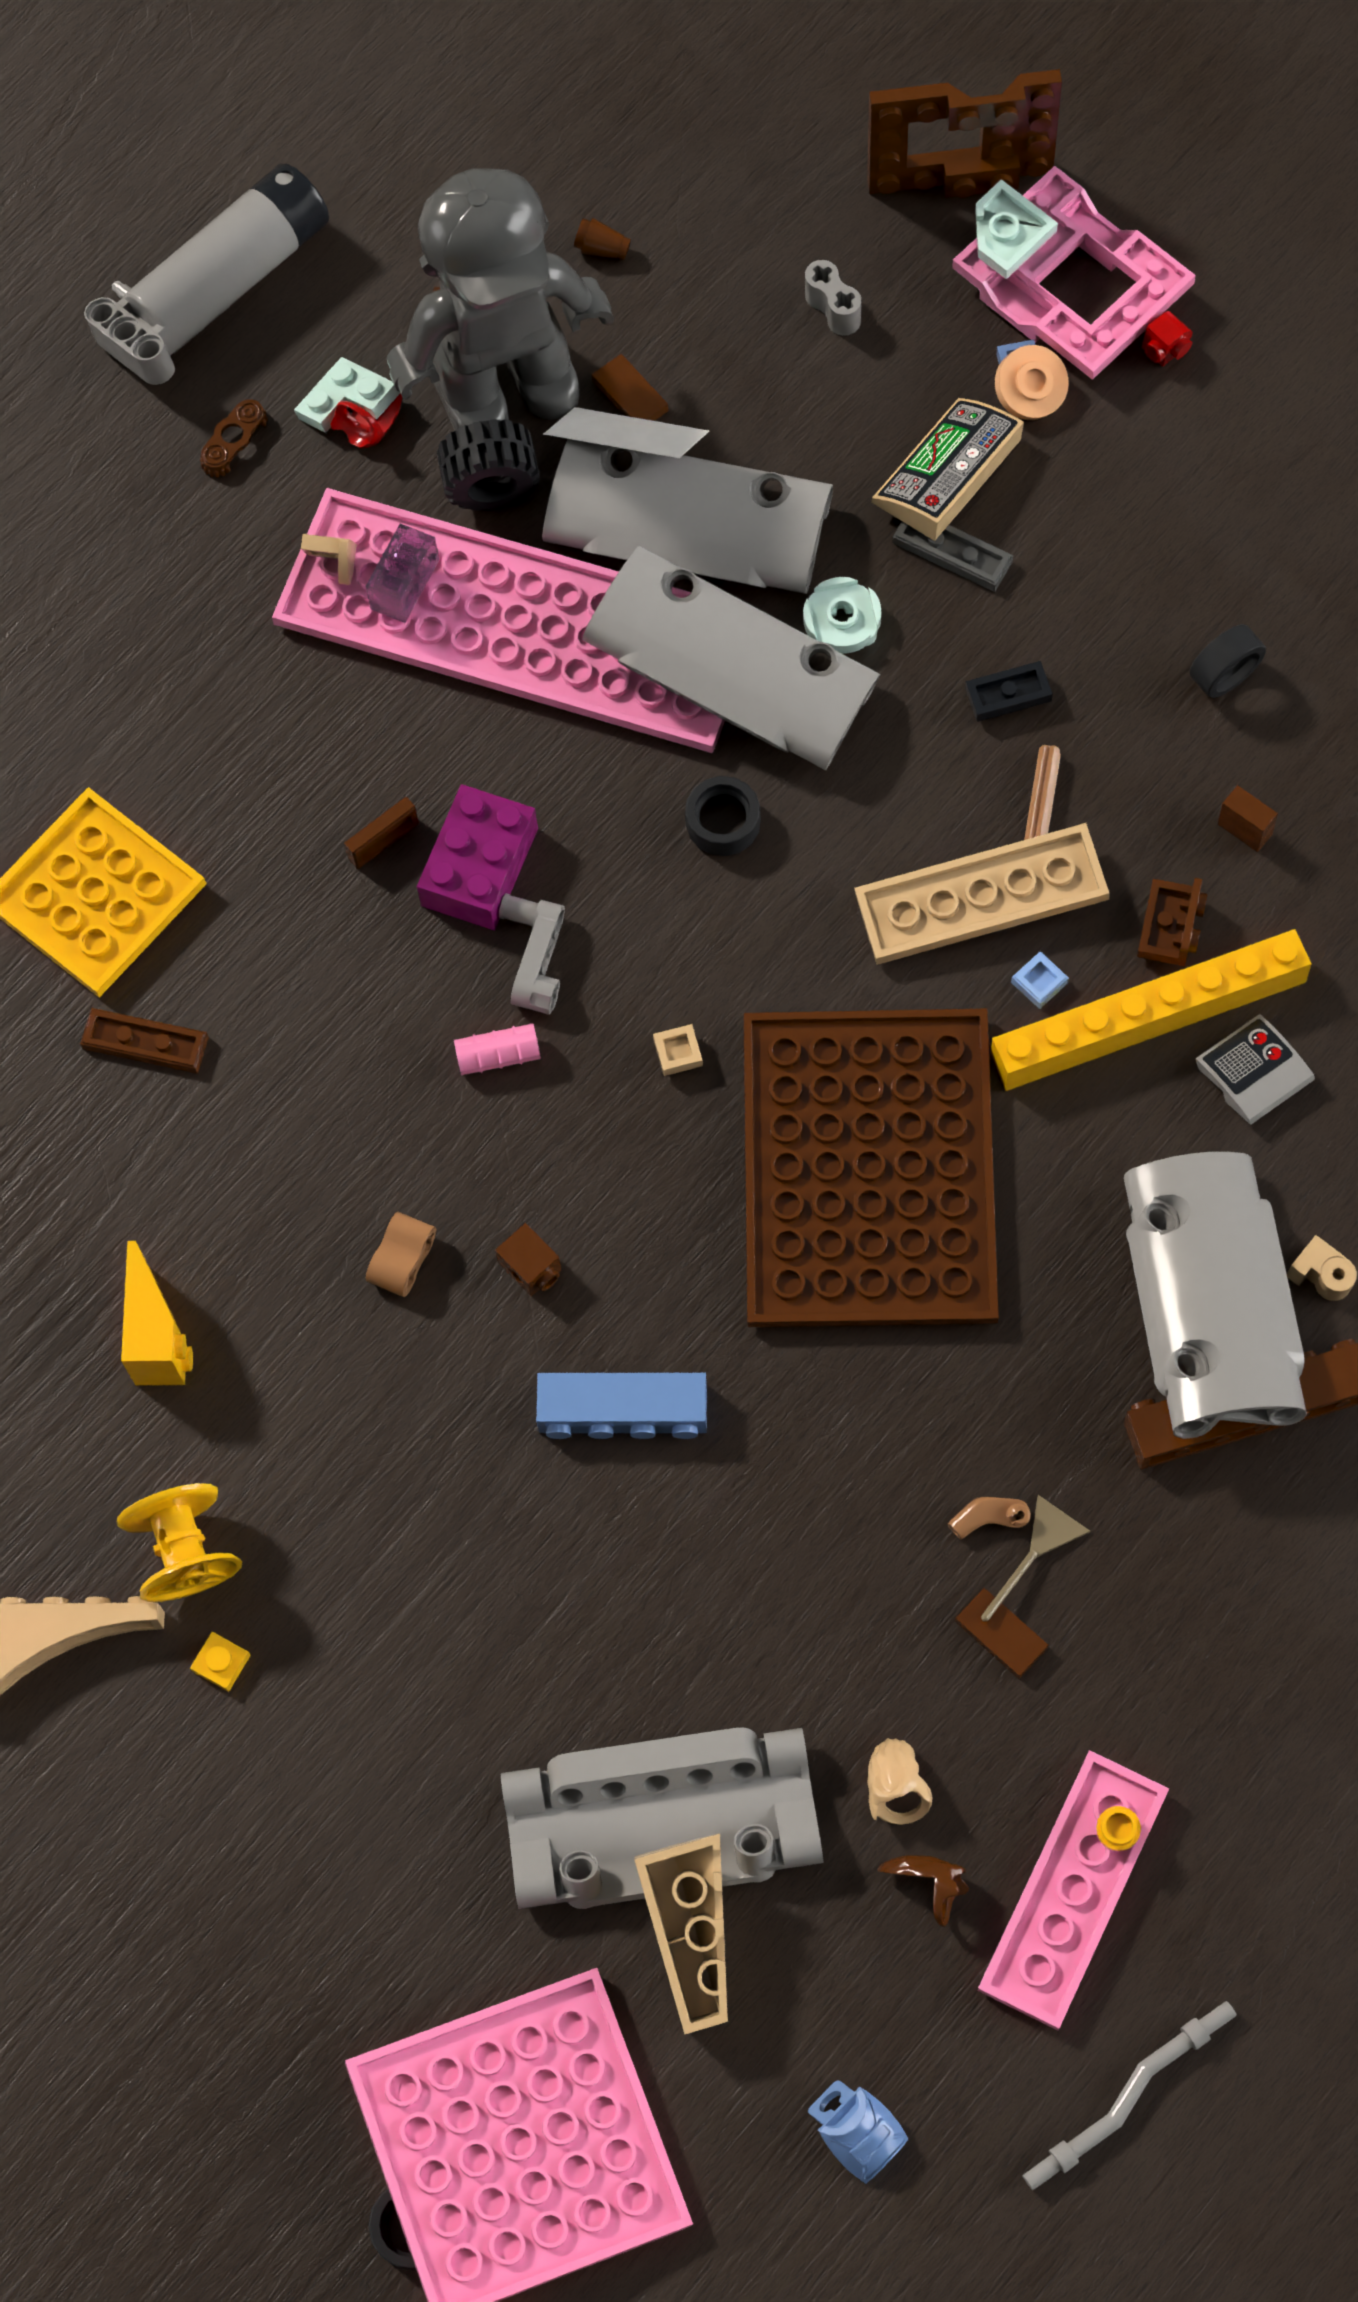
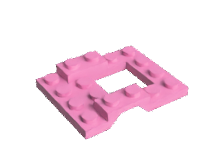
(1043, 316)

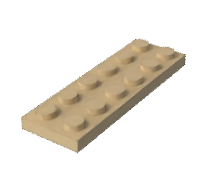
(981, 893)

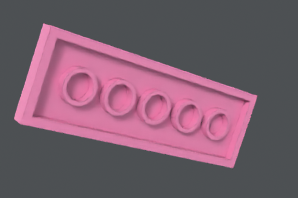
(1070, 1894)

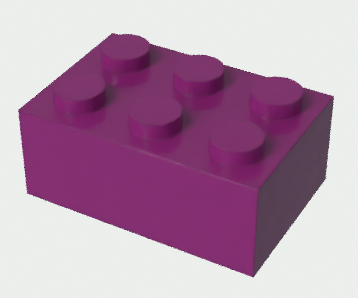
(477, 856)

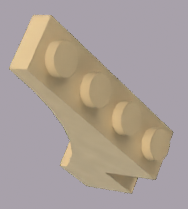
(44, 1630)

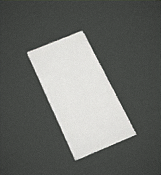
(626, 432)

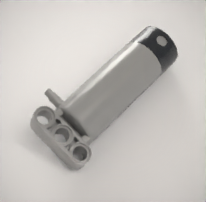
(207, 274)

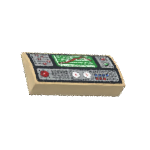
(949, 466)

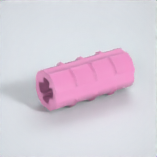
(497, 1049)

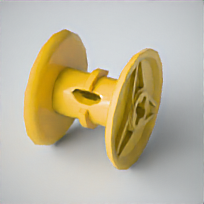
(178, 1542)

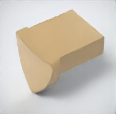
(335, 548)

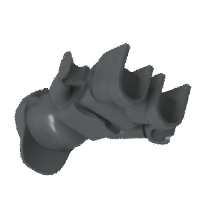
(489, 251)

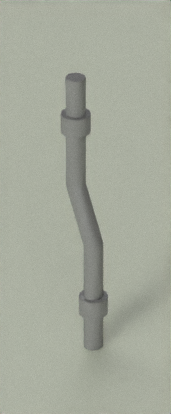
(1066, 2155)

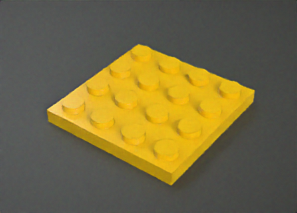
(95, 891)

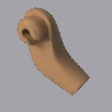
(989, 1510)

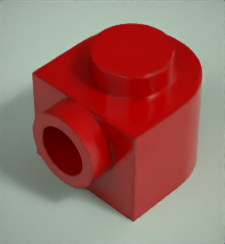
(1166, 339)

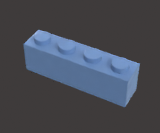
(622, 1404)

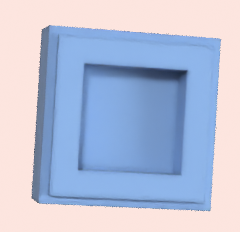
(1039, 980)

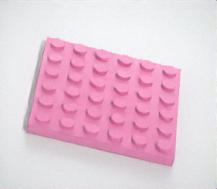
(518, 2143)

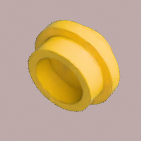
(1118, 1828)

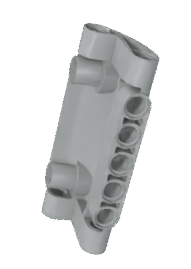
(689, 513)
(729, 658)
(1214, 1293)

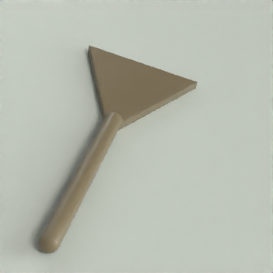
(1050, 1530)

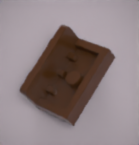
(1170, 921)

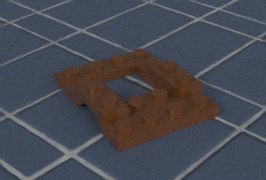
(1014, 139)

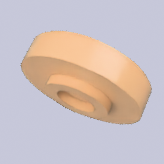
(1031, 382)

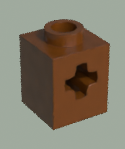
(529, 1260)

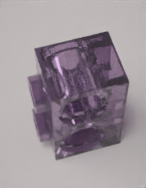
(402, 573)

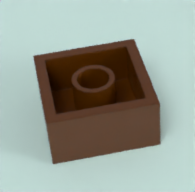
(1247, 818)

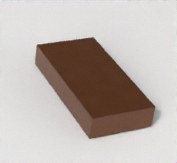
(629, 390)
(381, 833)
(1002, 1635)

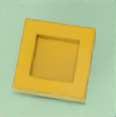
(220, 1661)

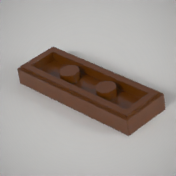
(144, 1040)

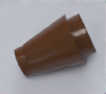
(600, 240)

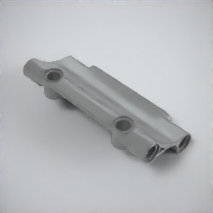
(603, 1806)

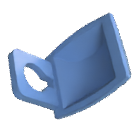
(859, 2131)

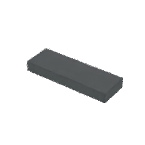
(958, 553)

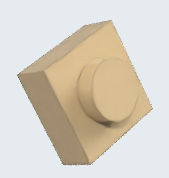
(677, 1050)

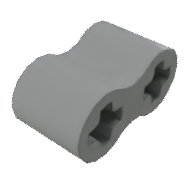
(833, 297)

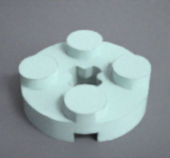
(854, 599)

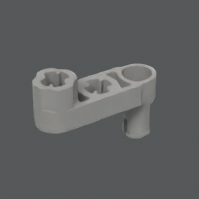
(531, 986)

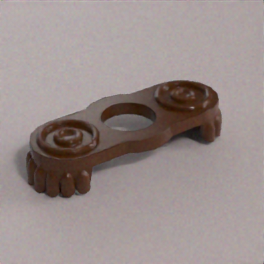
(218, 453)

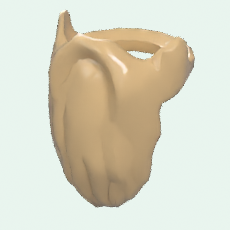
(892, 1775)

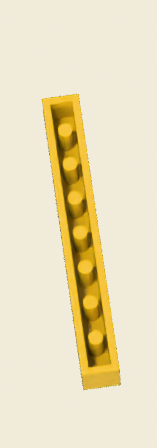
(1150, 1010)

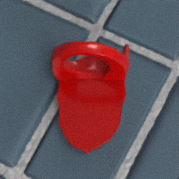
(361, 426)

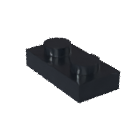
(1008, 691)

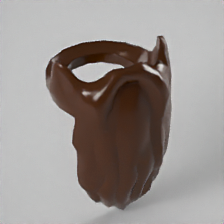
(946, 1885)

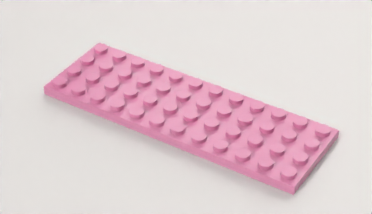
(485, 617)

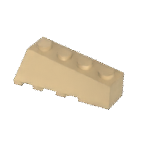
(687, 1916)

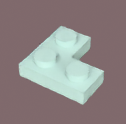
(345, 383)

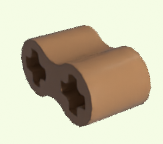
(400, 1254)

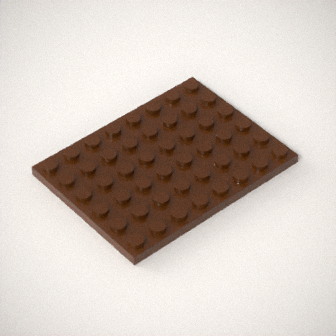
(869, 1168)

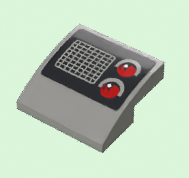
(1255, 1069)

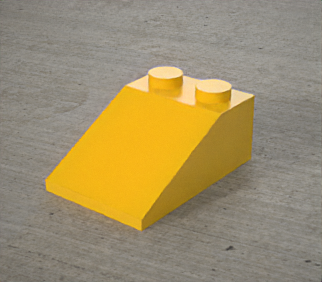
(151, 1340)

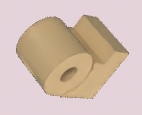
(1325, 1268)

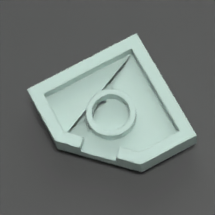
(1009, 228)

